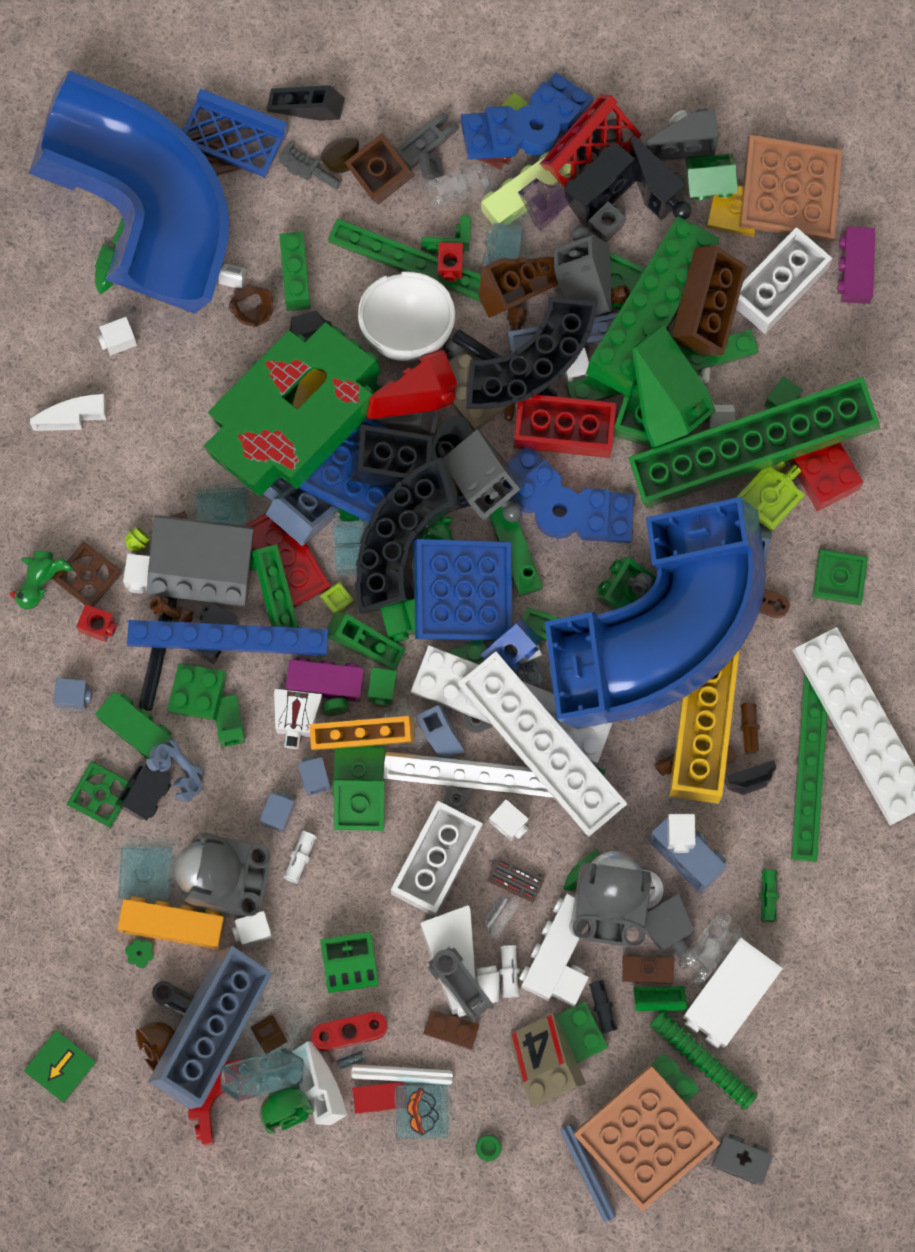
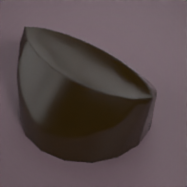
(339, 152)

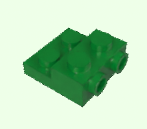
(616, 591)

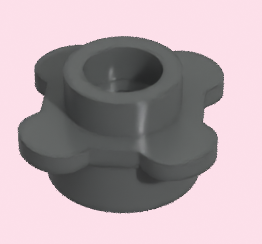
(641, 584)
(453, 793)

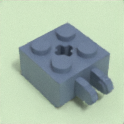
(298, 511)

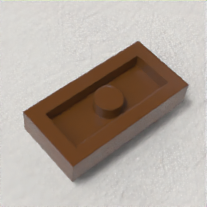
(451, 1029)

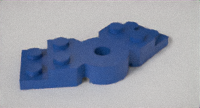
(504, 130)
(591, 513)

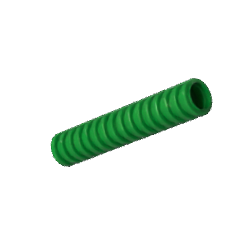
(703, 1060)

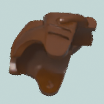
(257, 316)

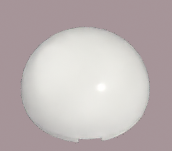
(406, 316)

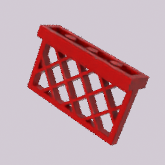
(582, 131)

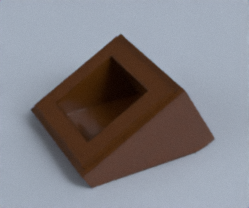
(269, 1034)

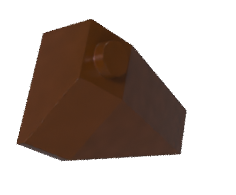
(514, 281)

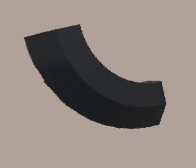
(537, 362)
(389, 538)

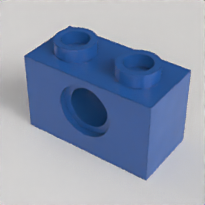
(521, 637)

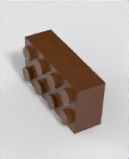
(709, 301)

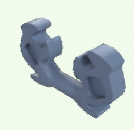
(161, 756)

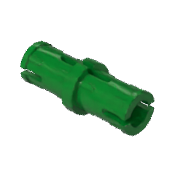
(769, 896)

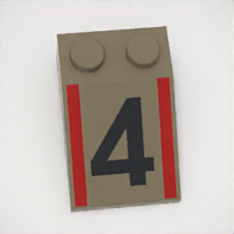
(545, 1061)

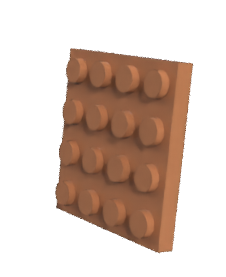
(790, 187)
(646, 1137)

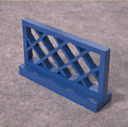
(246, 118)

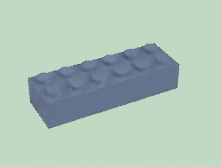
(210, 1027)

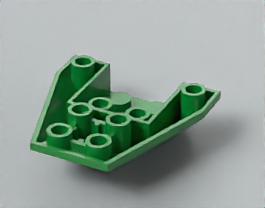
(668, 388)

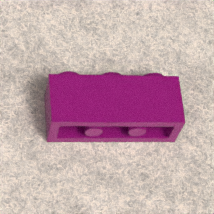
(857, 265)
(326, 679)

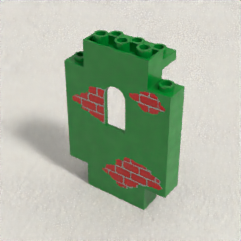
(269, 436)

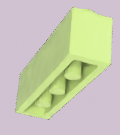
(505, 204)

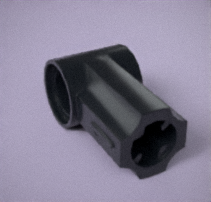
(178, 1001)

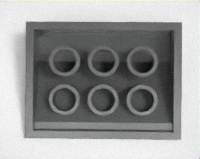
(200, 560)

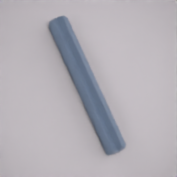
(588, 1173)

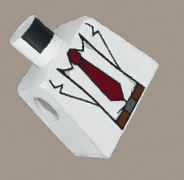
(294, 714)

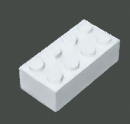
(781, 280)
(436, 859)

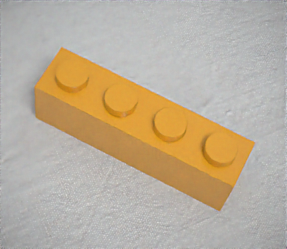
(362, 733)
(171, 923)

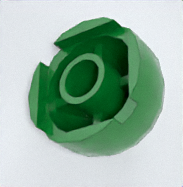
(284, 1109)

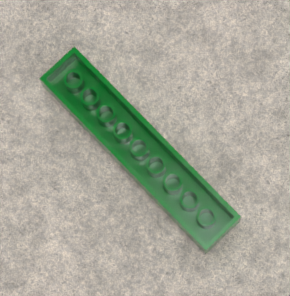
(754, 442)

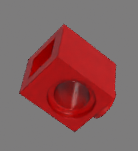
(446, 252)
(89, 616)

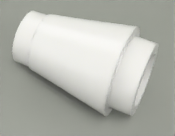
(488, 980)

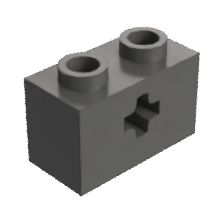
(751, 1171)

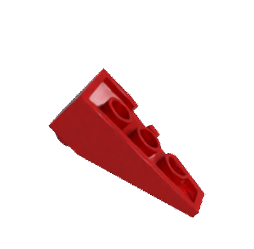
(419, 390)

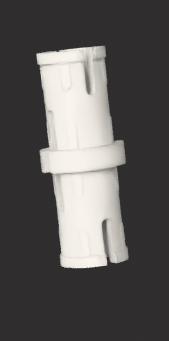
(299, 857)
(509, 971)

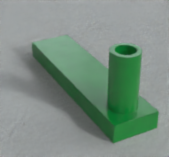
(522, 566)
(274, 586)

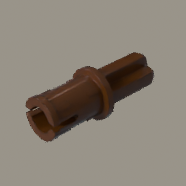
(750, 727)

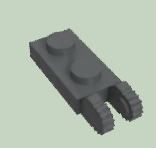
(426, 140)

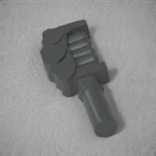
(305, 166)

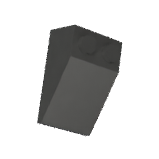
(688, 137)

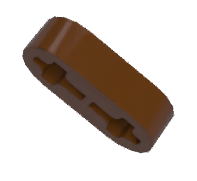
(772, 597)

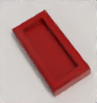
(374, 1097)

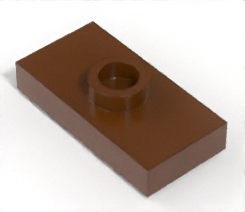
(647, 969)

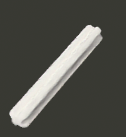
(402, 1074)

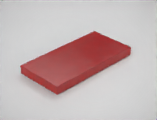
(300, 567)

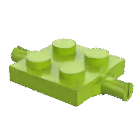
(773, 495)

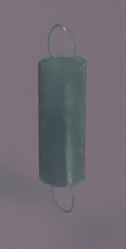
(350, 1060)

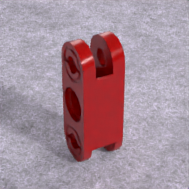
(335, 1028)

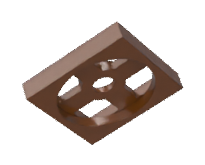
(102, 587)

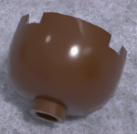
(154, 1039)

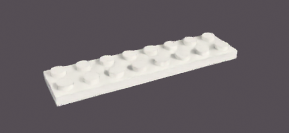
(439, 682)
(860, 723)
(542, 744)

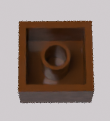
(379, 168)

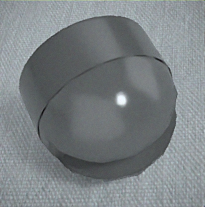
(451, 346)

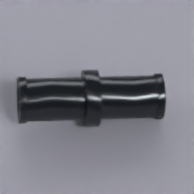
(603, 1006)

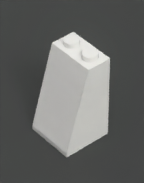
(451, 931)
(731, 994)

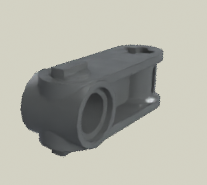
(460, 984)

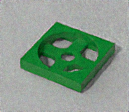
(74, 801)

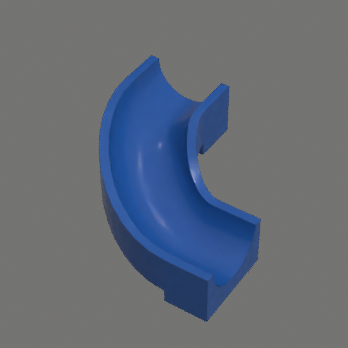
(153, 177)
(673, 635)

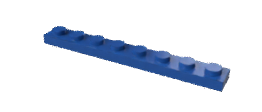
(227, 637)

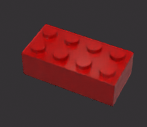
(565, 426)
(827, 475)

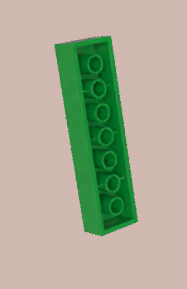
(649, 305)

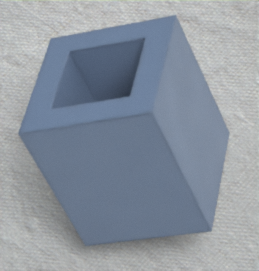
(72, 694)
(314, 775)
(277, 811)

